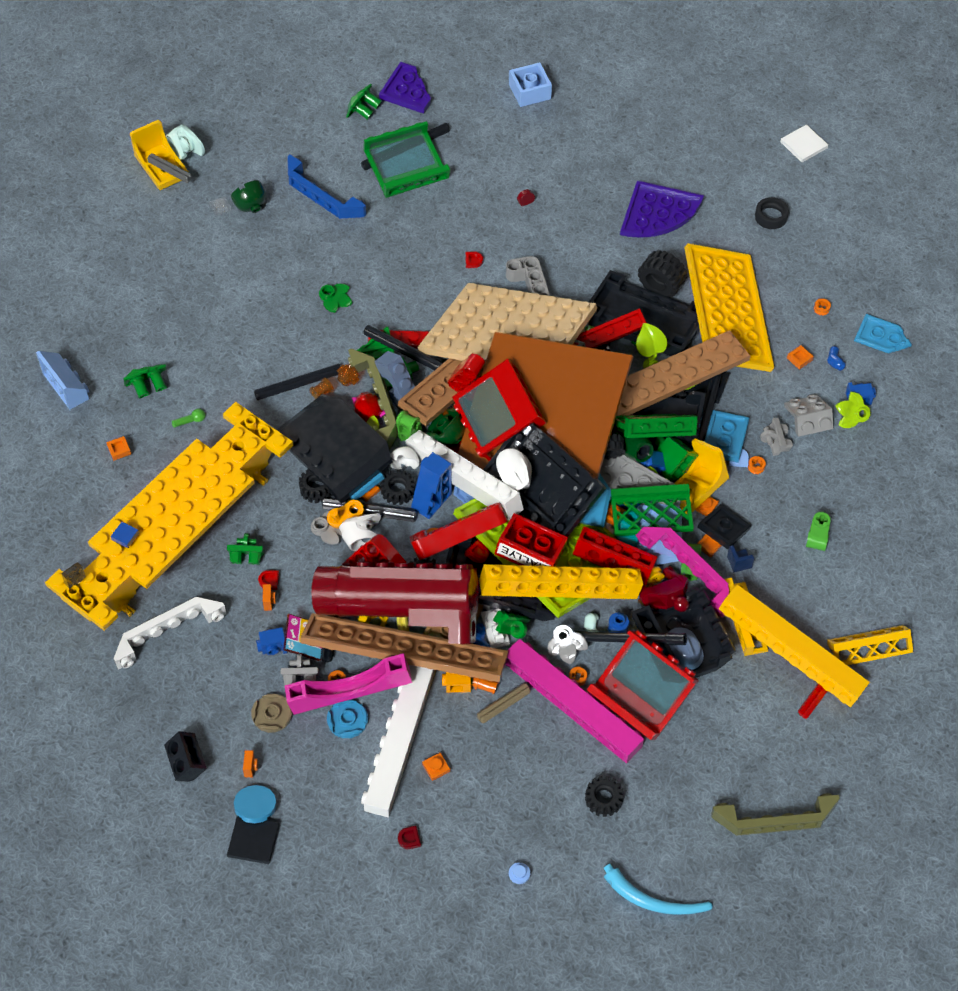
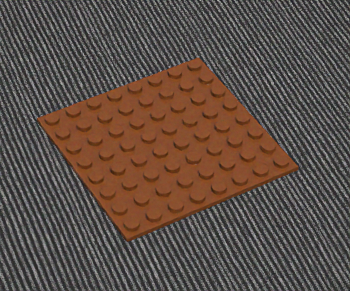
(573, 389)

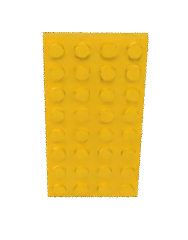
(729, 300)

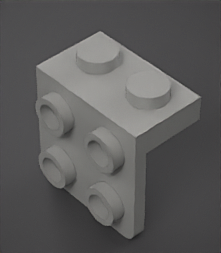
(810, 415)

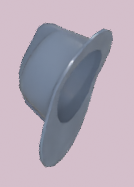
(690, 654)

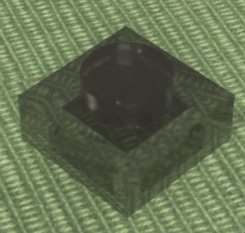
(73, 575)

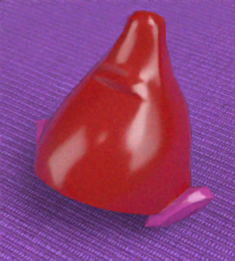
(367, 405)

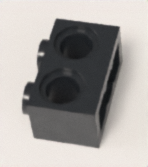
(185, 756)

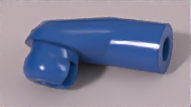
(834, 360)
(480, 635)

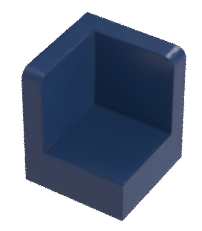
(739, 559)

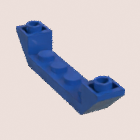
(351, 209)

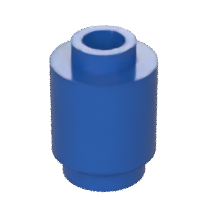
(618, 623)

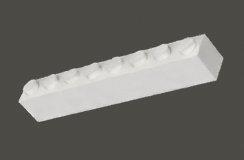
(469, 476)
(397, 742)

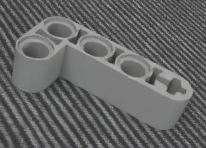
(527, 270)

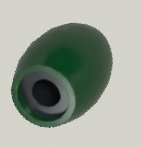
(635, 448)

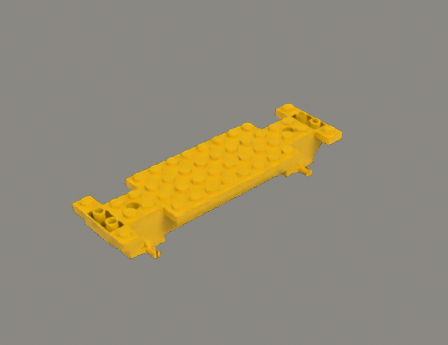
(172, 515)

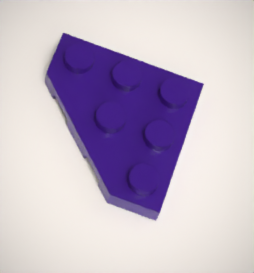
(406, 89)

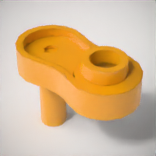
(338, 515)

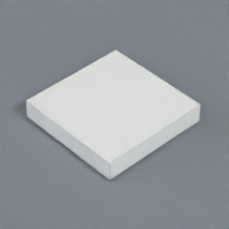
(804, 143)

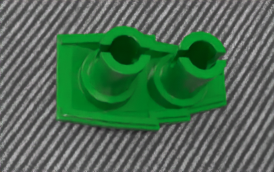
(356, 103)
(137, 376)

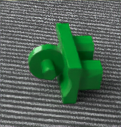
(236, 551)
(511, 624)

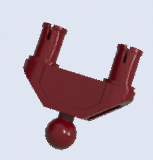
(667, 593)

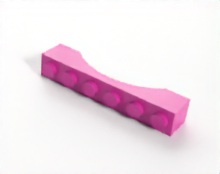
(310, 695)

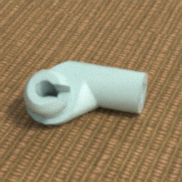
(590, 622)

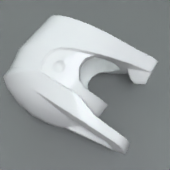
(514, 469)
(358, 528)

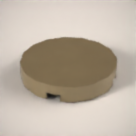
(271, 713)

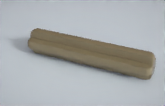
(503, 703)

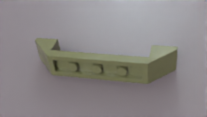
(362, 362)
(726, 816)

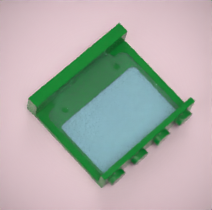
(404, 159)

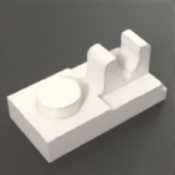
(494, 638)

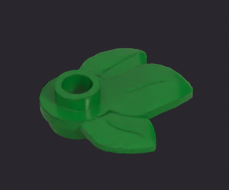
(336, 298)

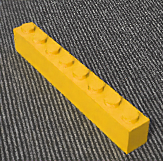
(794, 645)

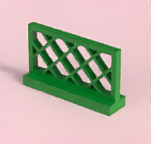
(657, 425)
(647, 495)

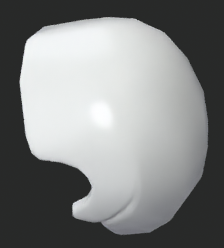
(405, 456)

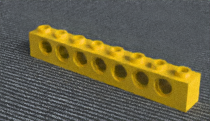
(560, 582)

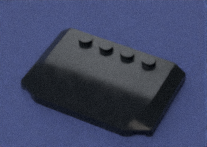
(337, 445)
(559, 485)

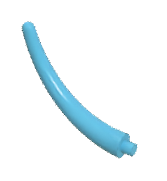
(635, 896)

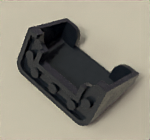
(691, 405)

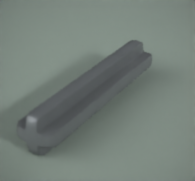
(169, 168)

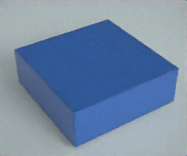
(124, 534)

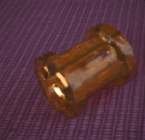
(322, 388)

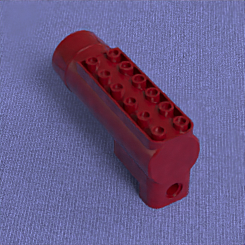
(422, 593)

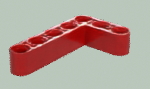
(466, 372)
(430, 543)
(375, 550)

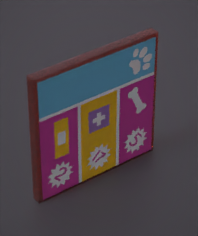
(294, 629)

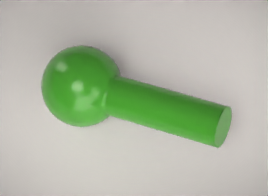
(197, 415)

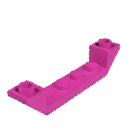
(685, 554)

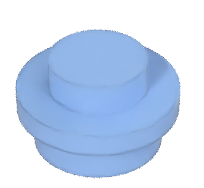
(519, 873)

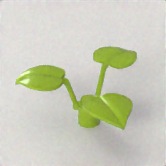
(650, 342)

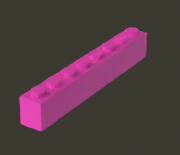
(574, 701)

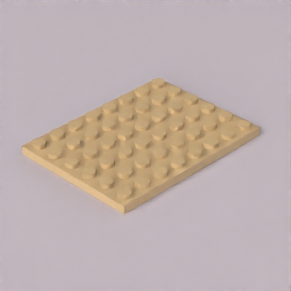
(483, 310)

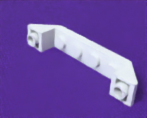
(171, 619)

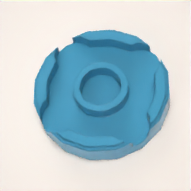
(345, 724)
(254, 804)

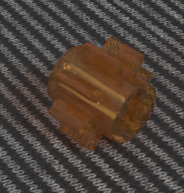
(347, 375)

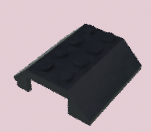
(697, 619)

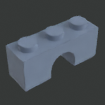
(394, 370)

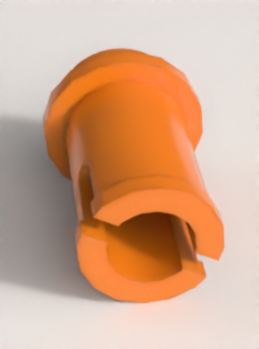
(489, 686)

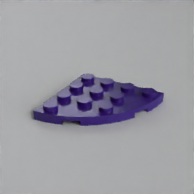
(658, 210)

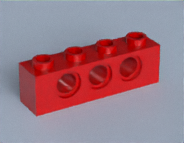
(613, 553)

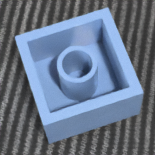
(530, 84)

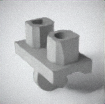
(774, 436)
(289, 674)

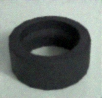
(771, 223)

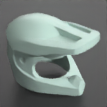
(184, 140)

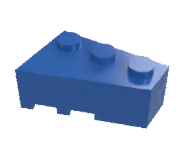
(433, 485)

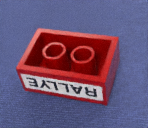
(530, 543)

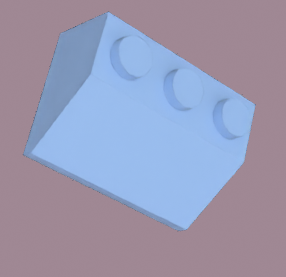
(63, 379)
(663, 554)

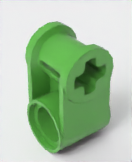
(407, 425)
(818, 532)

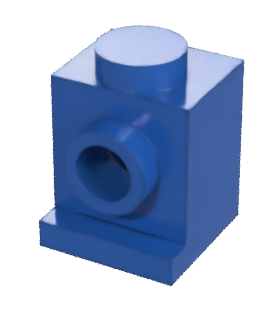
(865, 390)
(655, 461)
(271, 641)

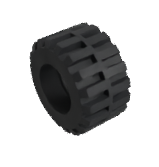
(662, 273)

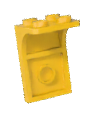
(153, 140)
(705, 473)

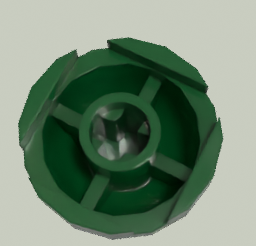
(250, 197)
(447, 428)

